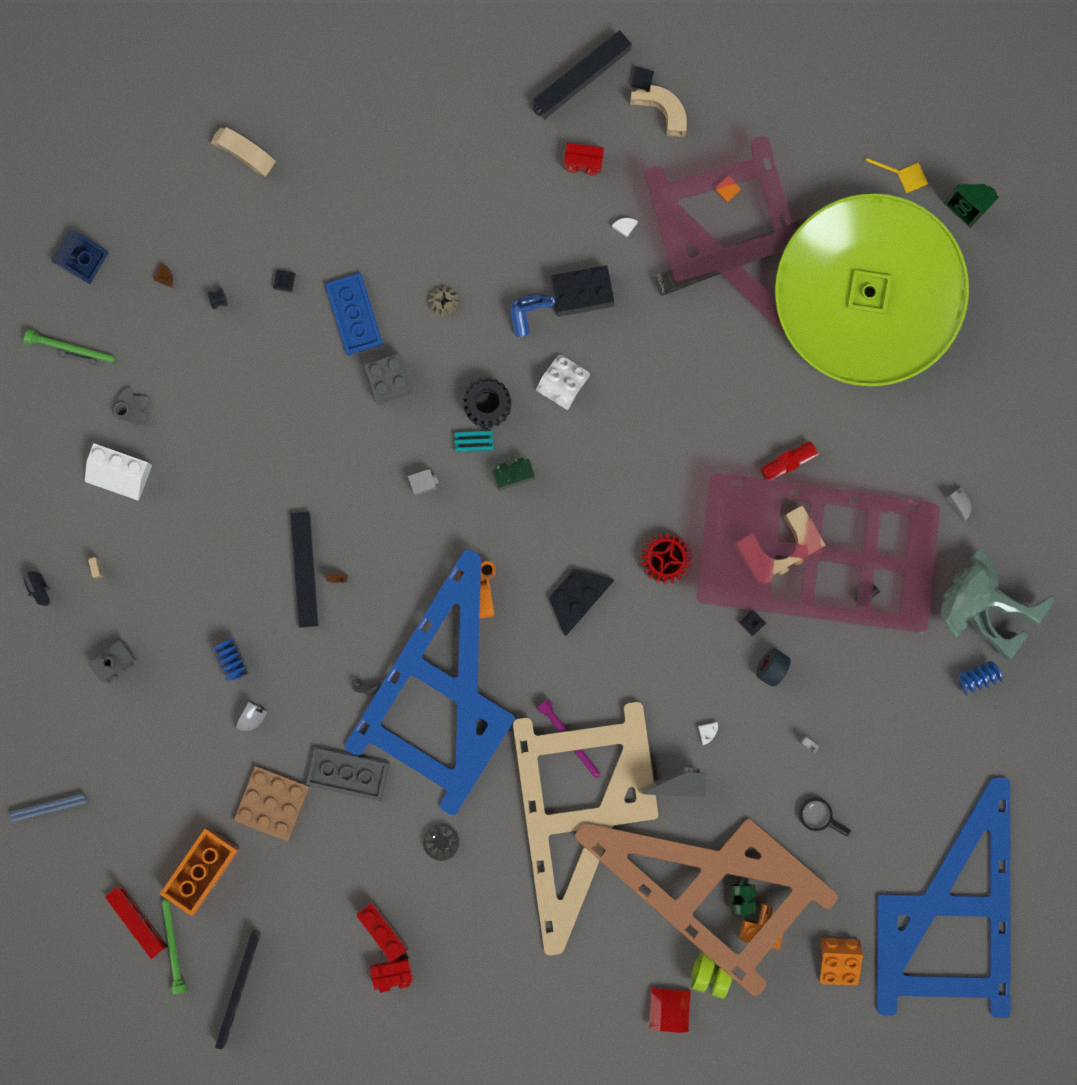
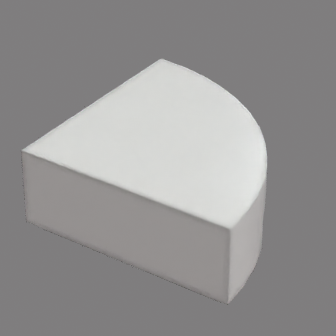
(625, 226)
(708, 732)

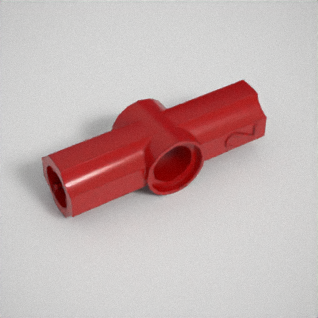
(789, 461)

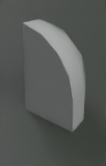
(961, 503)
(251, 717)

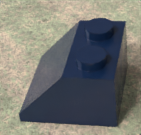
(79, 256)

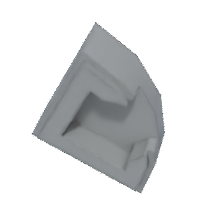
(809, 744)

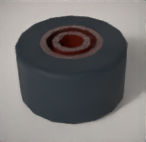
(773, 667)

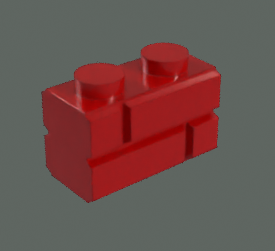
(583, 158)
(392, 974)

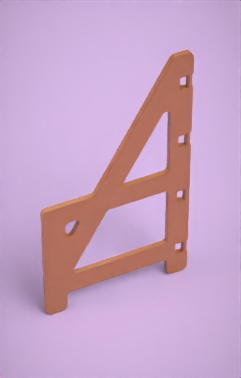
(774, 867)

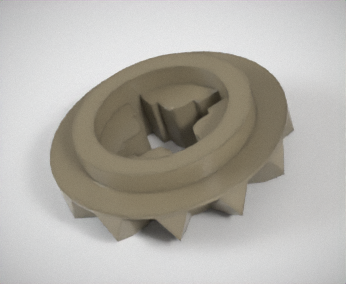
(436, 306)

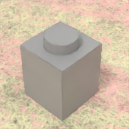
(423, 482)

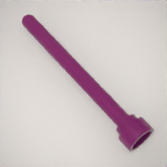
(547, 709)

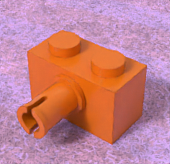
(751, 928)

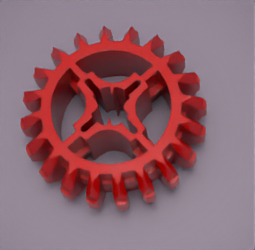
(674, 561)

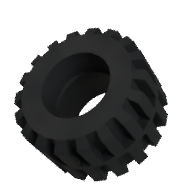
(482, 387)

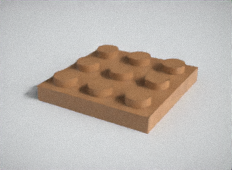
(271, 803)

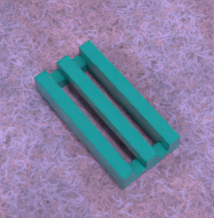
(474, 441)

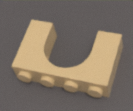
(798, 523)

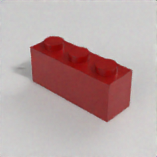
(382, 931)

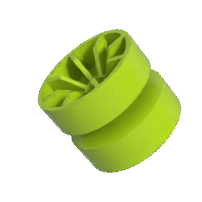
(707, 972)

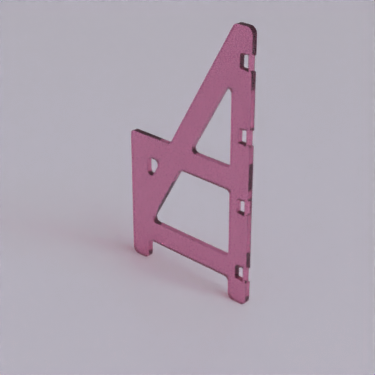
(680, 228)

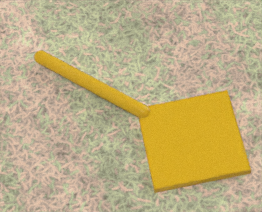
(910, 177)

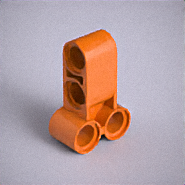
(486, 603)

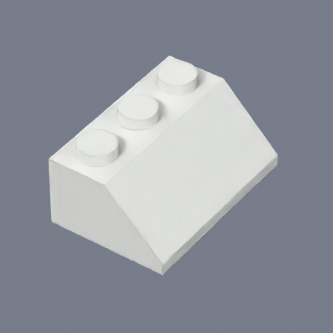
(116, 471)

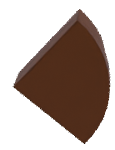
(164, 275)
(336, 578)

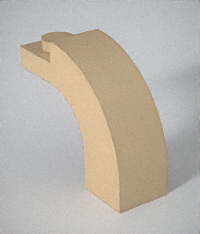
(667, 104)
(244, 150)

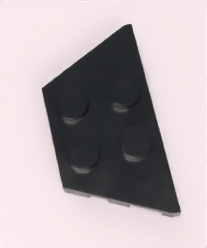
(577, 596)

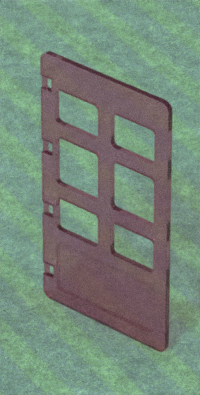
(743, 544)

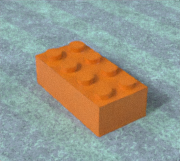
(200, 871)

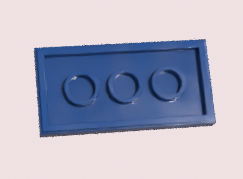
(353, 314)

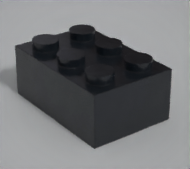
(582, 290)

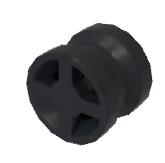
(217, 298)

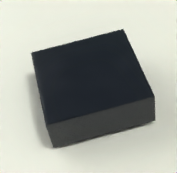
(642, 78)
(284, 281)

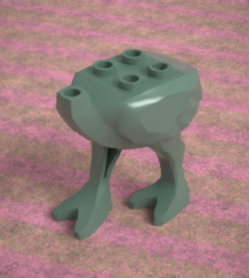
(976, 592)

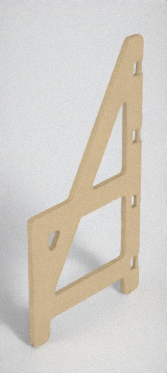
(631, 770)

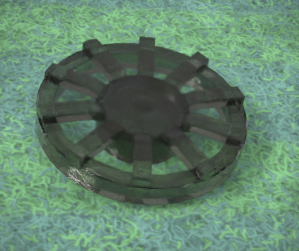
(441, 842)

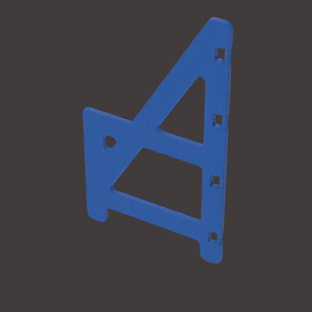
(472, 750)
(898, 946)

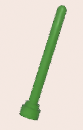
(32, 337)
(178, 985)

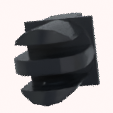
(37, 587)

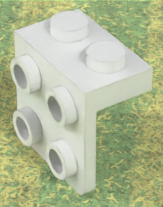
(562, 381)

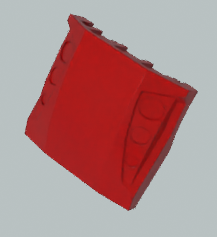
(669, 1010)

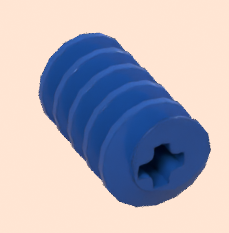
(230, 660)
(979, 676)

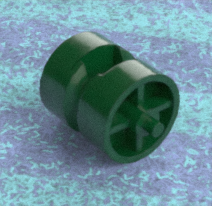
(743, 898)

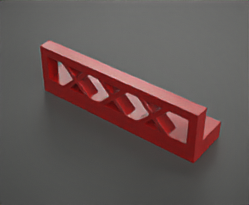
(136, 921)

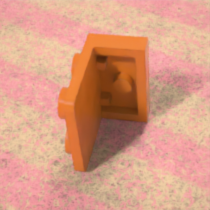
(840, 961)

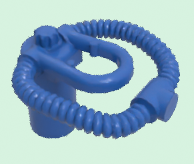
(525, 304)

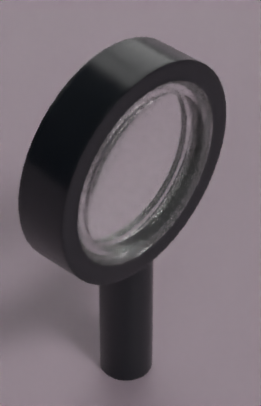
(817, 815)

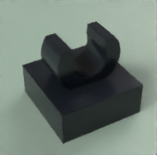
(752, 623)

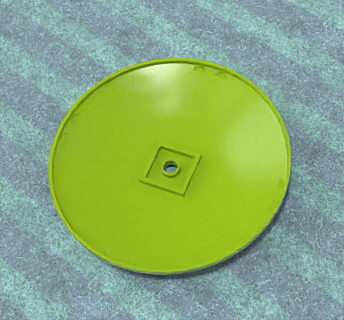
(916, 283)

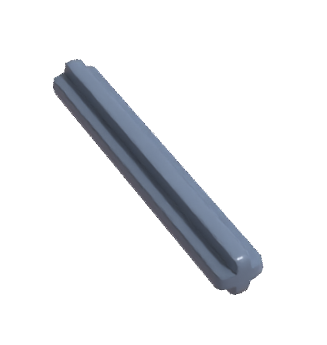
(48, 807)

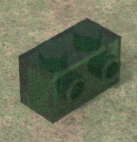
(513, 474)

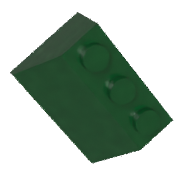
(971, 201)

